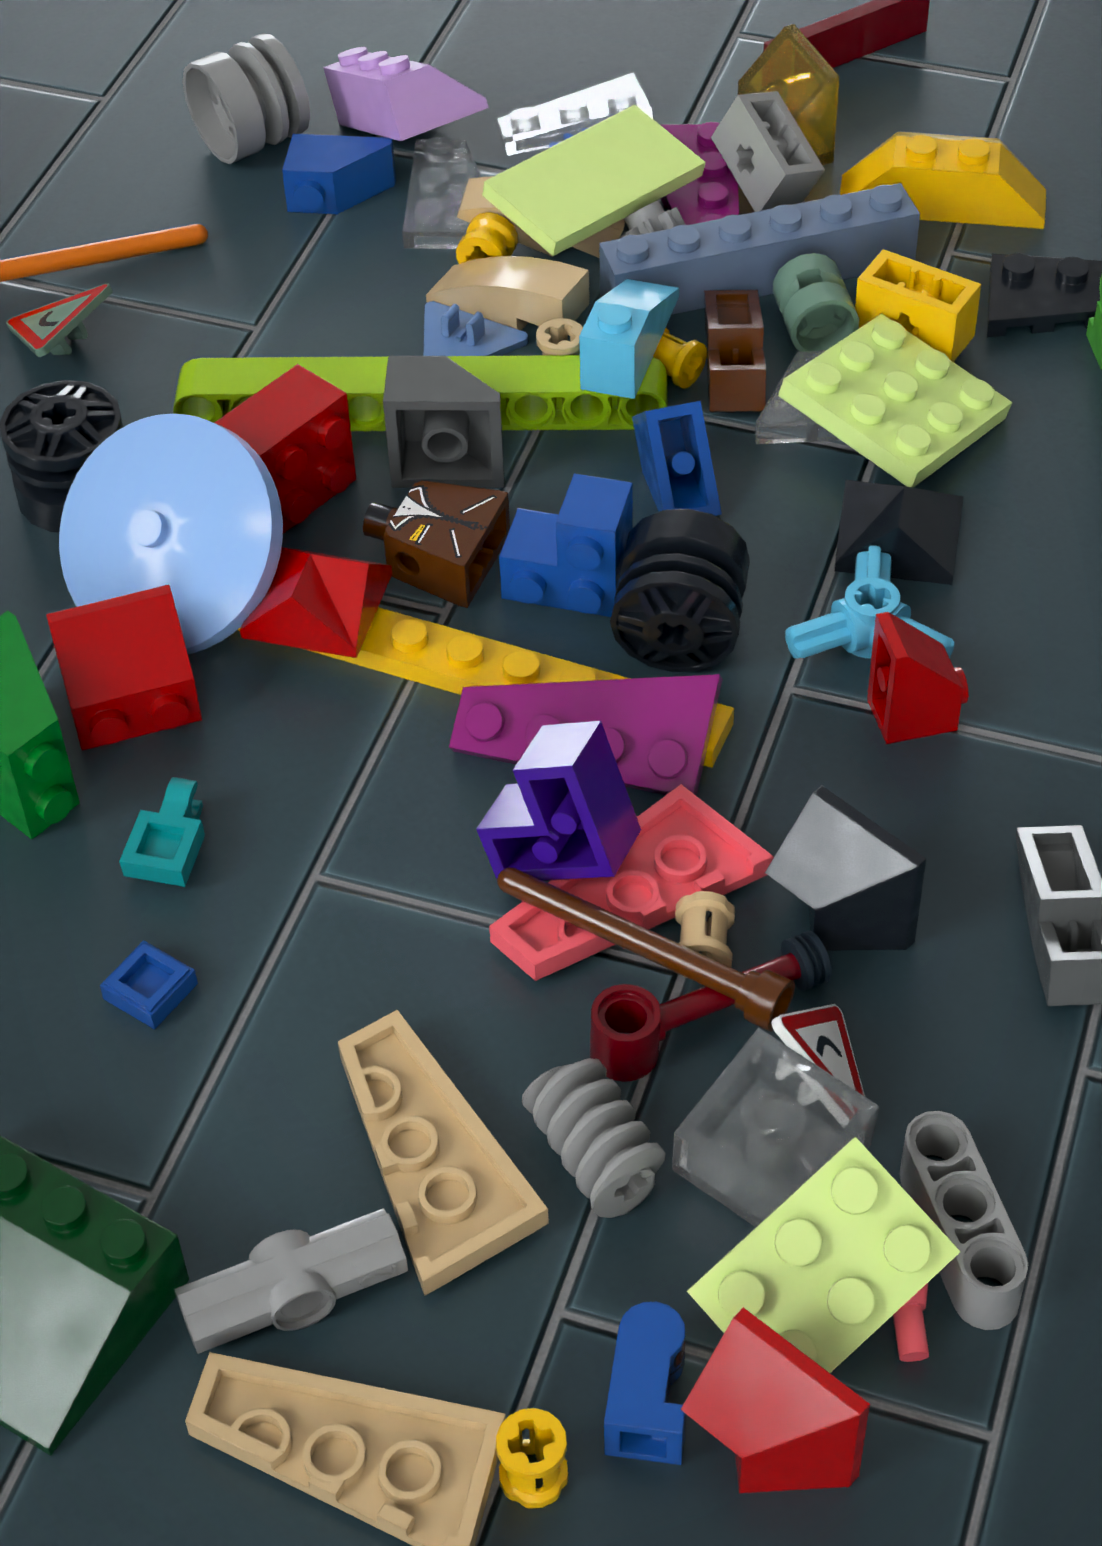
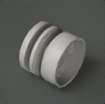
(246, 98)

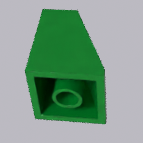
(34, 762)

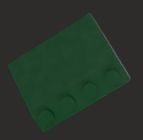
(75, 1293)

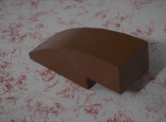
(734, 350)

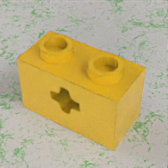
(922, 298)

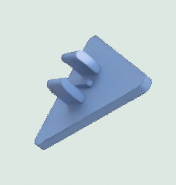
(464, 334)

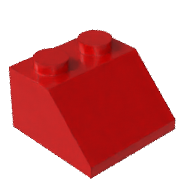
(125, 667)

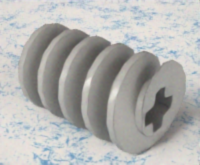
(595, 1135)

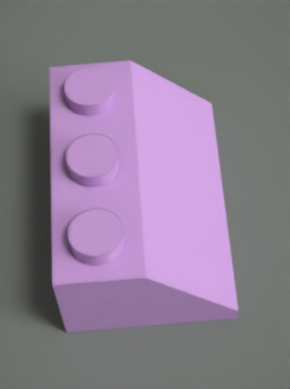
(396, 94)

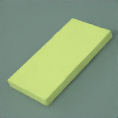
(593, 179)

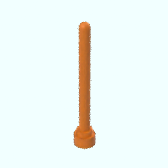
(102, 252)

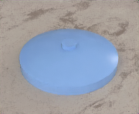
(178, 509)

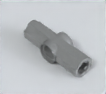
(291, 1280)

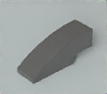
(1063, 912)

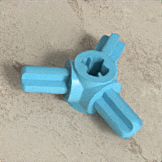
(854, 616)

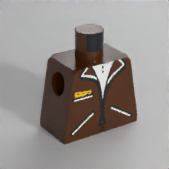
(442, 537)

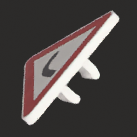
(822, 1039)

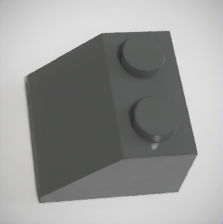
(441, 424)

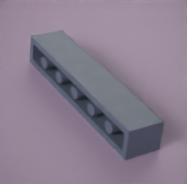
(753, 246)

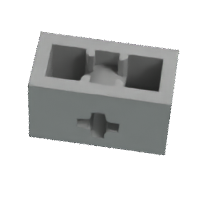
(767, 151)

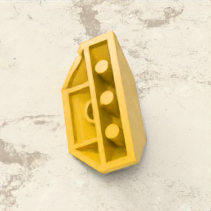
(954, 179)

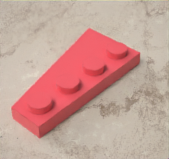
(677, 853)

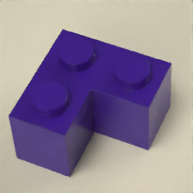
(566, 809)

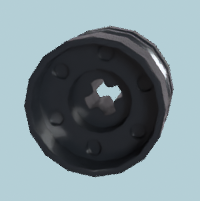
(50, 438)
(680, 590)

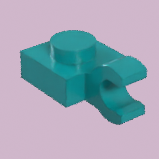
(166, 842)

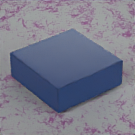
(148, 984)

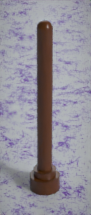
(756, 994)

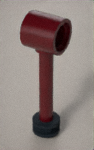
(640, 1014)

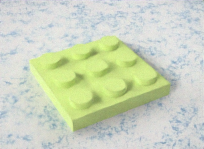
(895, 400)

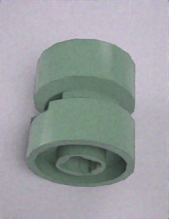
(814, 302)

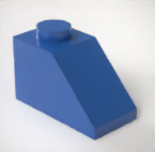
(336, 171)
(677, 458)

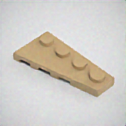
(439, 1162)
(369, 1450)

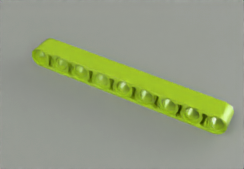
(533, 390)

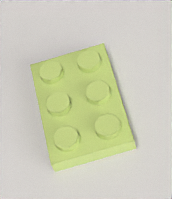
(830, 1260)

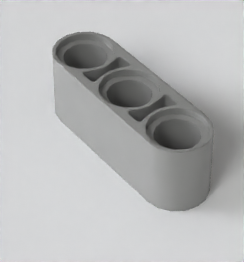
(965, 1188)

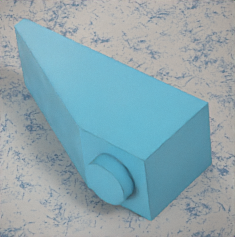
(624, 336)

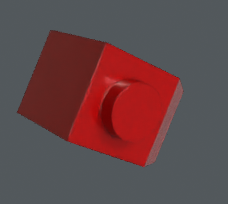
(912, 682)

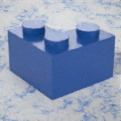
(570, 556)

